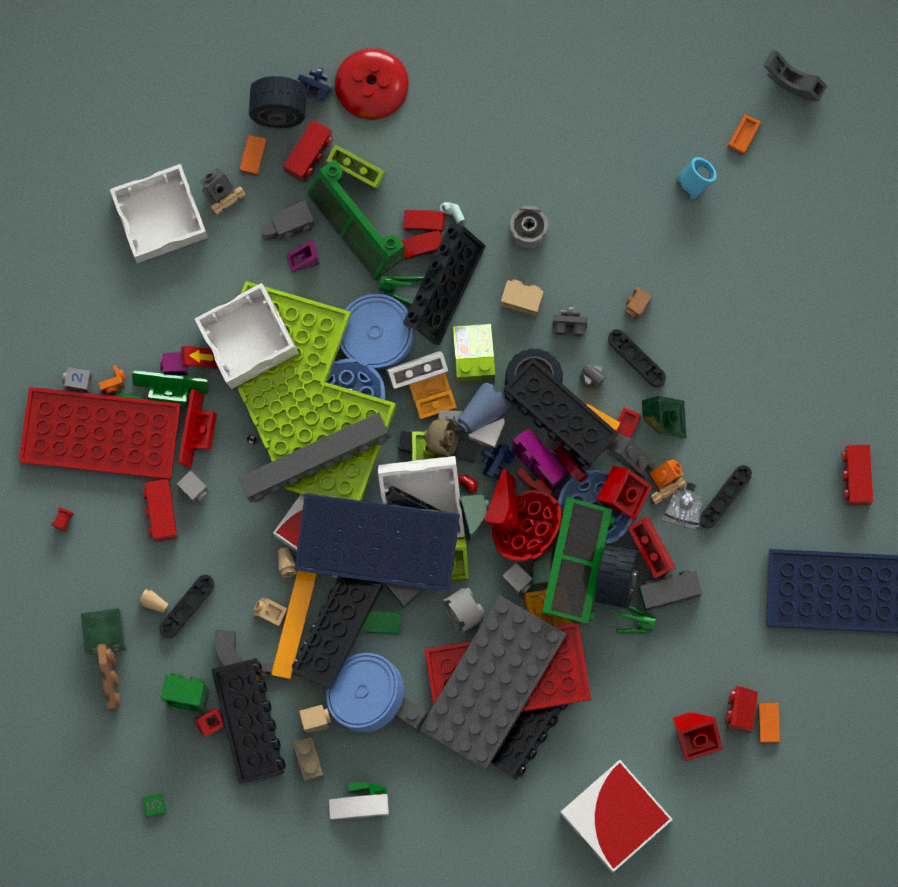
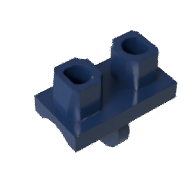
(322, 88)
(494, 458)

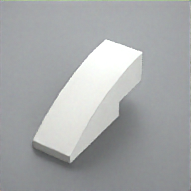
(359, 807)

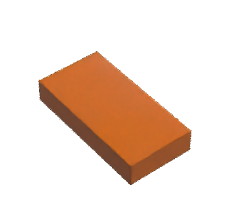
(744, 134)
(253, 155)
(769, 722)

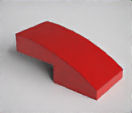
(423, 220)
(422, 244)
(527, 480)

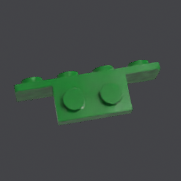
(169, 387)

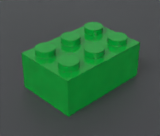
(184, 693)

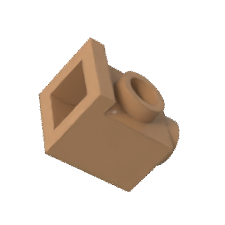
(637, 303)

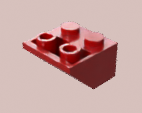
(742, 710)

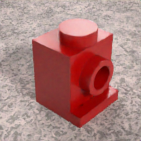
(206, 729)

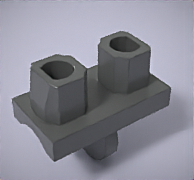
(568, 320)

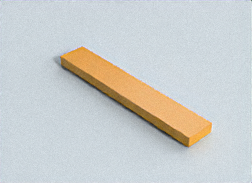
(294, 624)

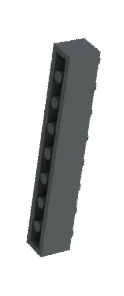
(314, 458)

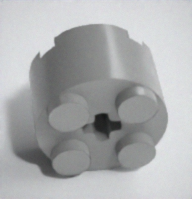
(528, 237)
(463, 610)

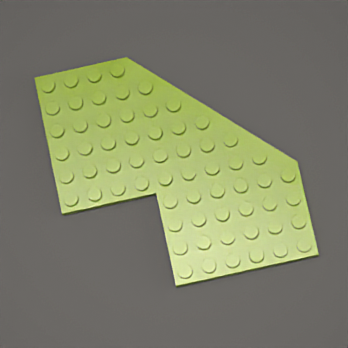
(297, 405)

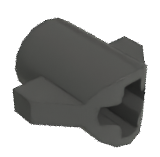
(593, 375)

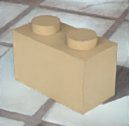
(522, 297)
(315, 719)

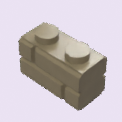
(308, 759)

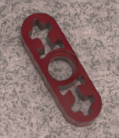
(569, 461)

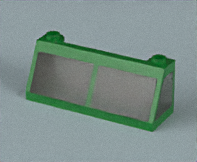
(372, 250)
(577, 561)

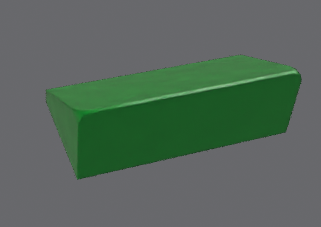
(382, 623)

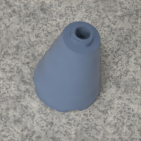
(483, 409)

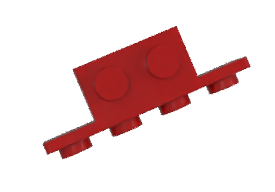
(198, 429)

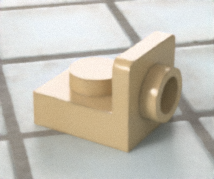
(269, 611)

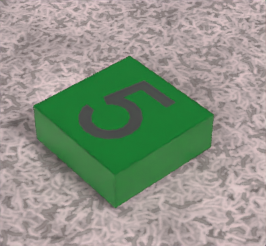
(154, 805)

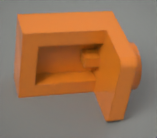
(111, 385)
(666, 473)

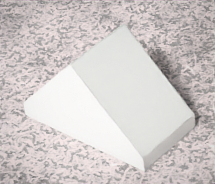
(489, 434)

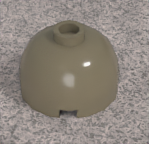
(441, 437)

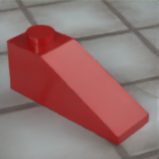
(503, 507)

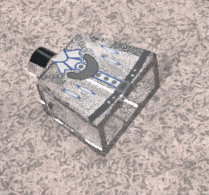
(684, 508)

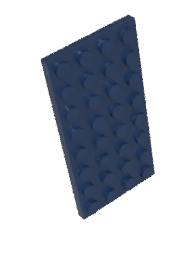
(377, 542)
(832, 591)

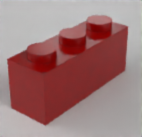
(308, 151)
(857, 475)
(160, 510)
(652, 547)

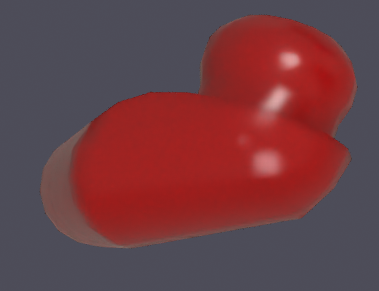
(469, 482)

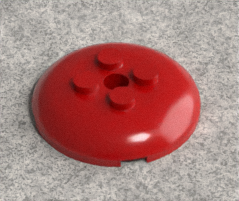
(373, 100)
(535, 528)

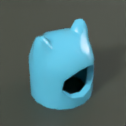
(691, 179)

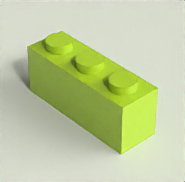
(357, 167)

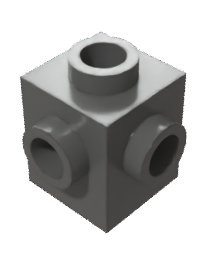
(216, 185)

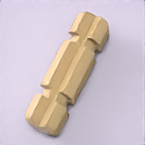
(228, 200)
(668, 490)

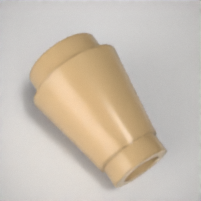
(286, 563)
(152, 601)

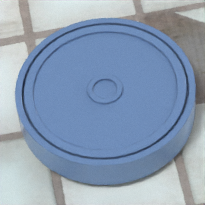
(377, 332)
(366, 693)

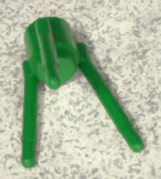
(389, 284)
(644, 620)

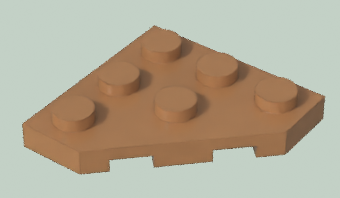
(107, 661)

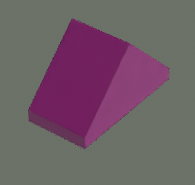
(303, 257)

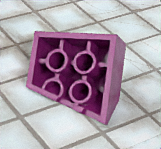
(539, 459)

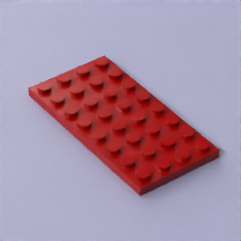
(100, 433)
(560, 685)

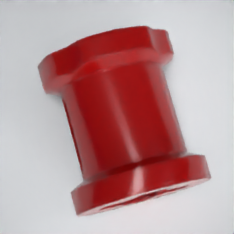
(62, 519)

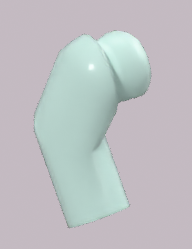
(453, 210)

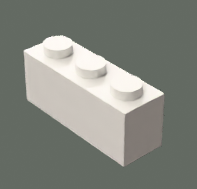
(416, 370)

